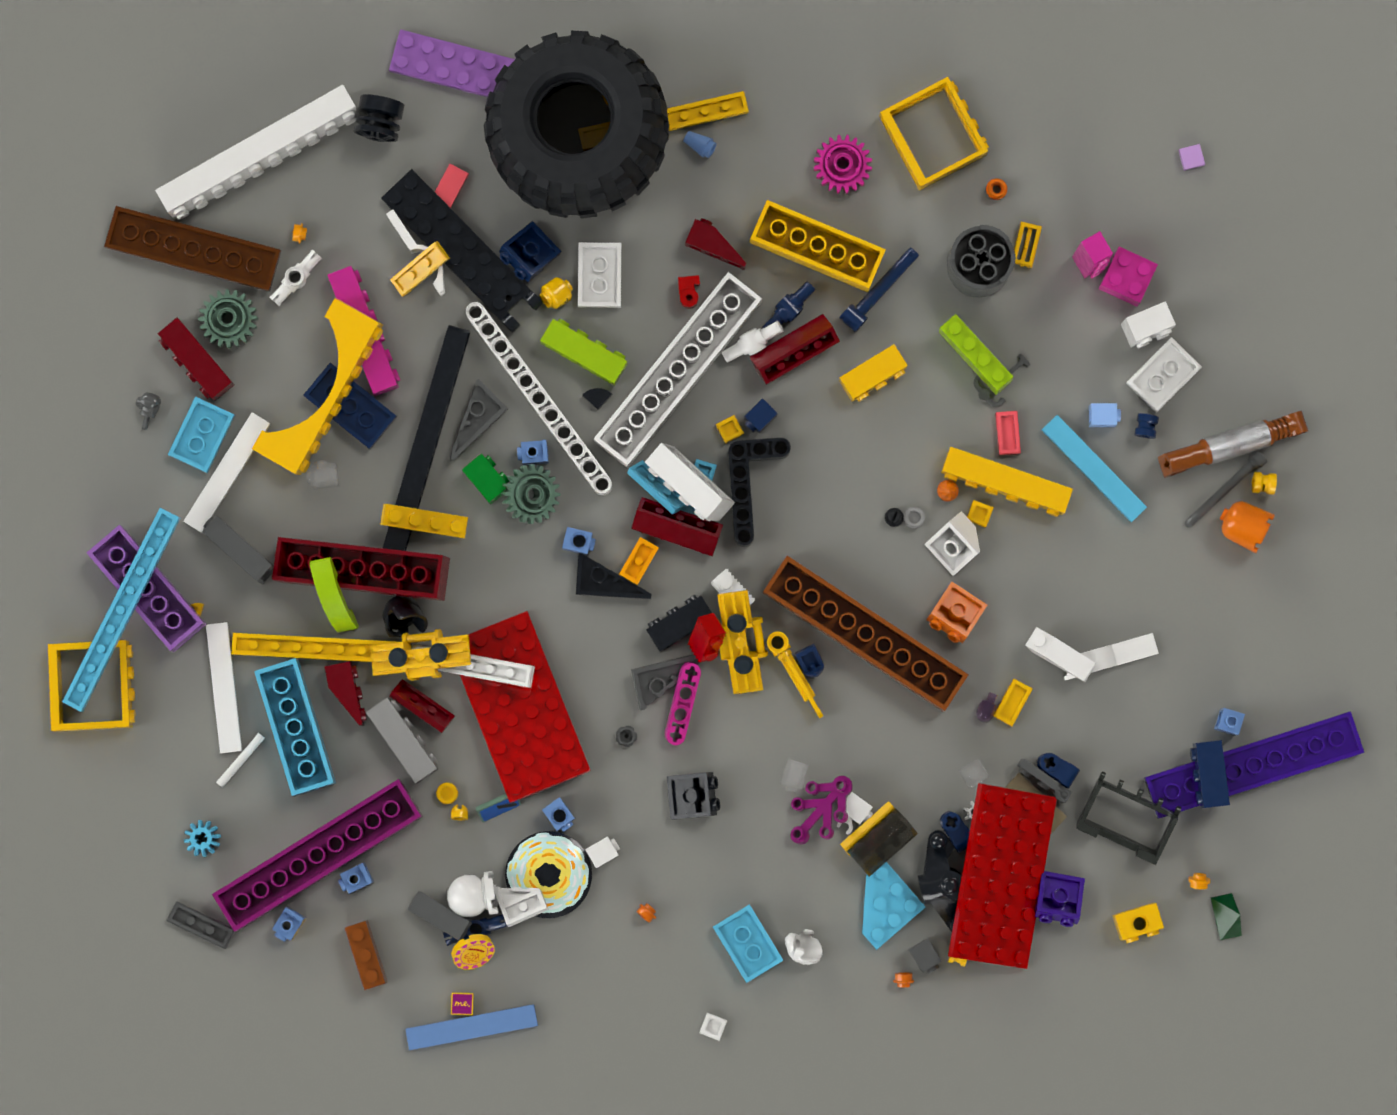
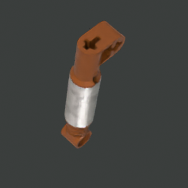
(1235, 441)

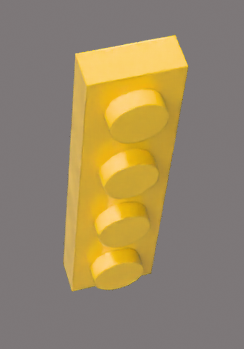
(424, 520)

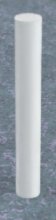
(240, 760)

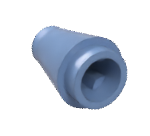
(701, 144)

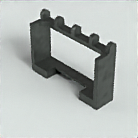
(1141, 850)

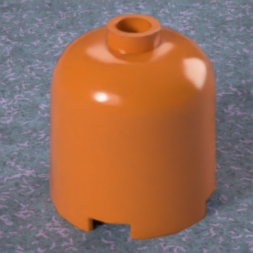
(1245, 524)

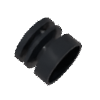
(379, 114)

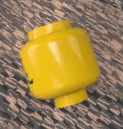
(556, 293)

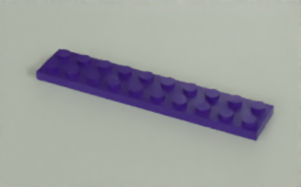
(1264, 761)

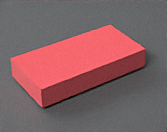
(451, 184)
(1008, 433)

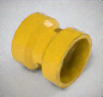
(1264, 483)

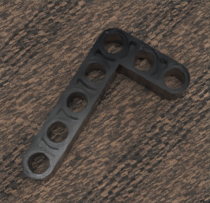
(744, 483)

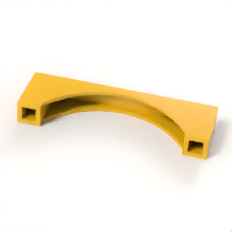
(354, 337)

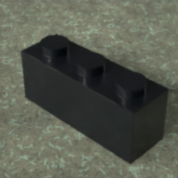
(678, 623)

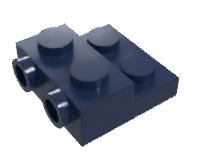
(529, 252)

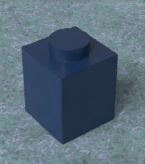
(760, 416)

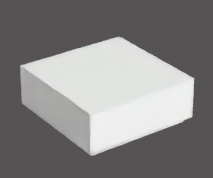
(713, 1026)

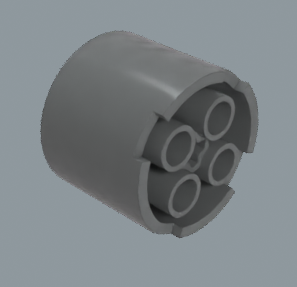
(964, 266)

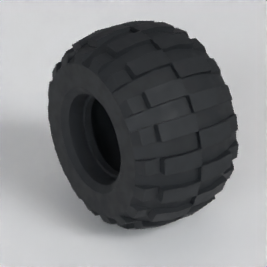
(585, 180)

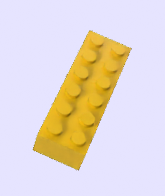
(817, 246)

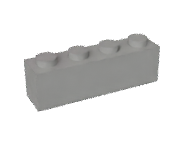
(402, 740)

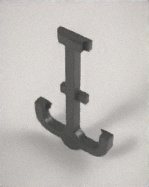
(984, 394)

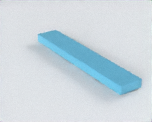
(1094, 468)

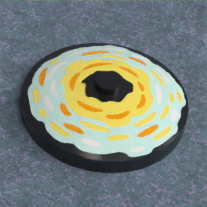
(554, 866)

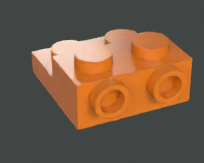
(956, 613)

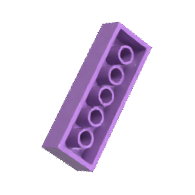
(160, 603)

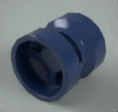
(1146, 426)

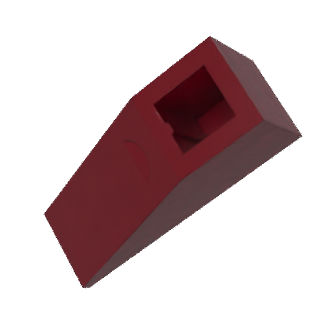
(343, 685)

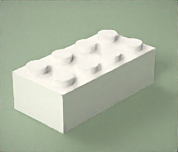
(689, 482)

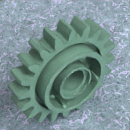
(237, 328)
(518, 490)

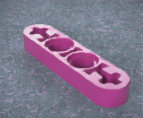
(686, 704)

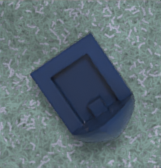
(810, 661)

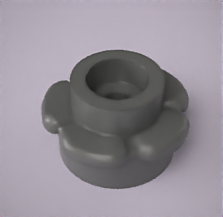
(627, 742)

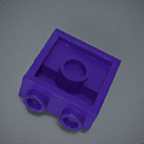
(1060, 898)

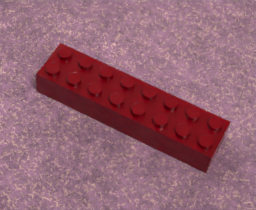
(364, 568)

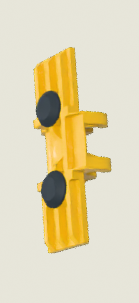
(423, 662)
(742, 662)

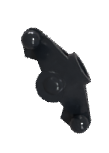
(940, 882)

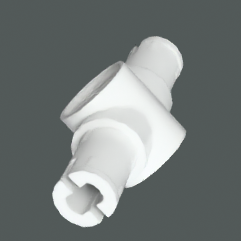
(287, 286)
(752, 341)

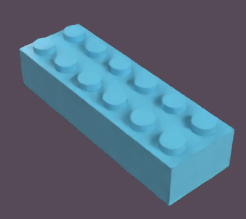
(295, 727)

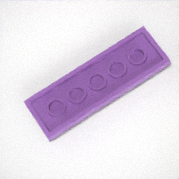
(446, 63)

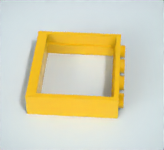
(961, 109)
(55, 688)

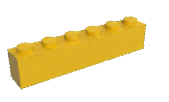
(1007, 481)

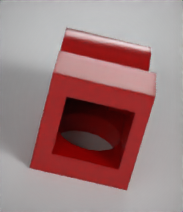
(687, 292)

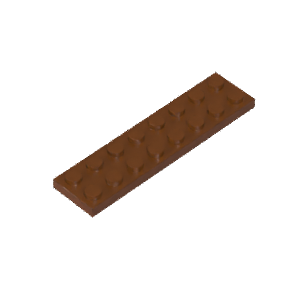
(192, 248)

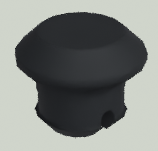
(894, 517)

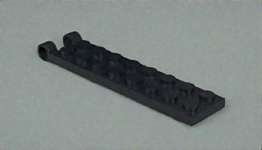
(469, 256)

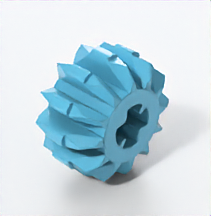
(200, 831)

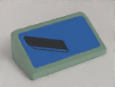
(495, 807)

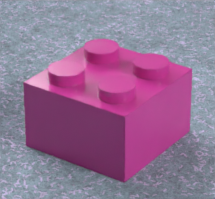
(1128, 276)

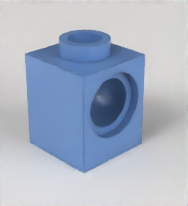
(571, 534)
(1229, 721)
(556, 805)

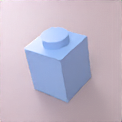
(1104, 415)

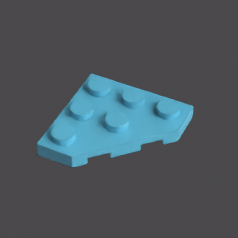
(887, 905)

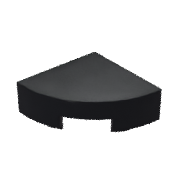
(597, 397)

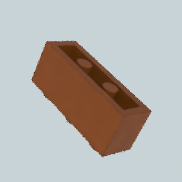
(366, 955)

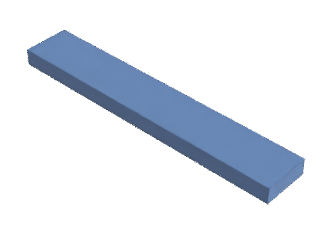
(471, 1027)

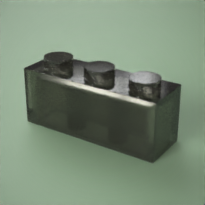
(882, 842)

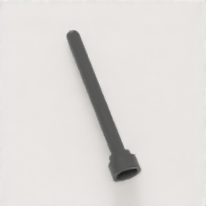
(1256, 460)

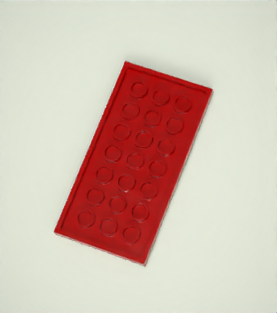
(523, 725)
(1002, 876)

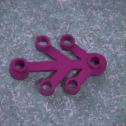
(823, 807)

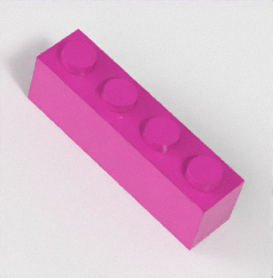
(1092, 255)

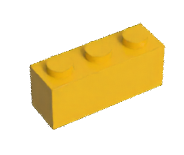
(873, 373)

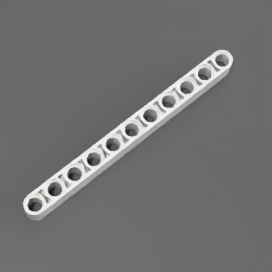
(534, 389)

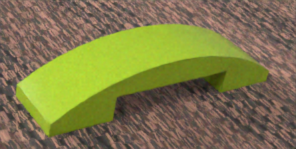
(331, 596)

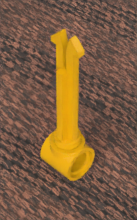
(793, 669)

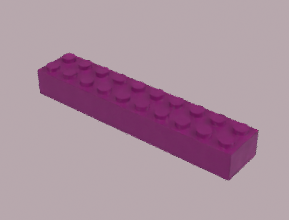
(317, 855)

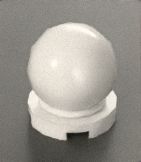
(472, 895)

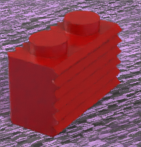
(707, 637)

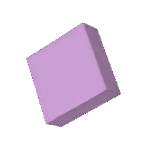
(1191, 157)

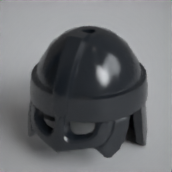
(400, 614)

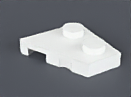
(520, 903)

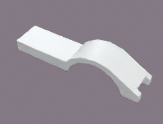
(439, 283)
(1121, 653)

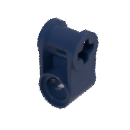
(1060, 771)
(958, 833)

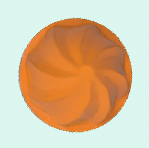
(947, 490)

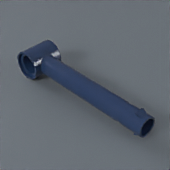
(855, 315)

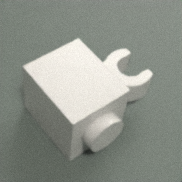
(857, 810)

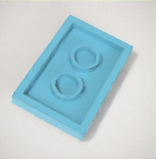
(201, 434)
(747, 943)

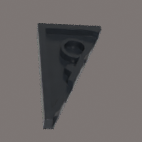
(598, 580)

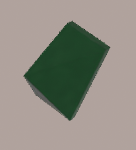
(1226, 916)

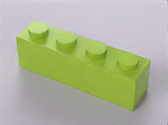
(584, 352)
(976, 354)

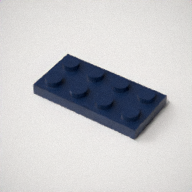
(360, 412)

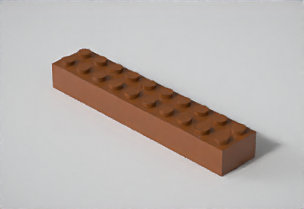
(865, 633)

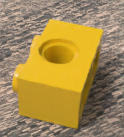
(1150, 916)

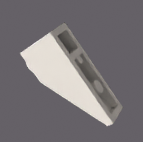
(1060, 654)

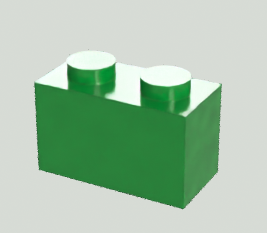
(486, 478)

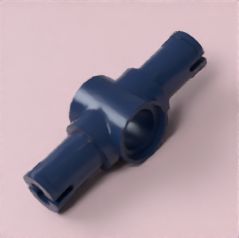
(791, 305)
(487, 926)

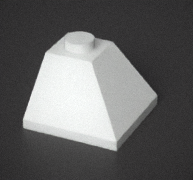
(955, 543)

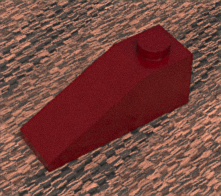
(709, 241)

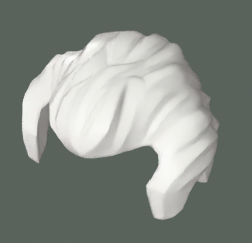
(803, 947)

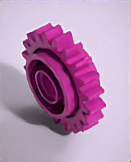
(840, 177)

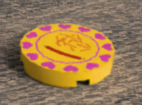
(473, 952)

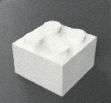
(1148, 324)

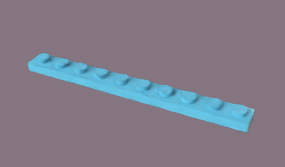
(121, 609)

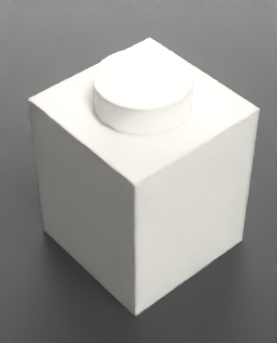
(603, 851)

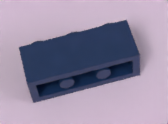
(1210, 774)

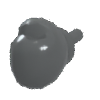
(149, 405)

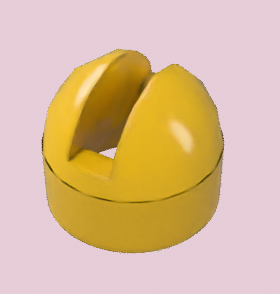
(459, 814)

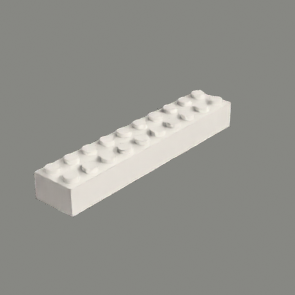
(258, 153)
(678, 370)

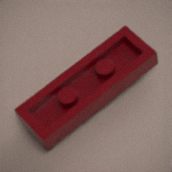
(422, 706)

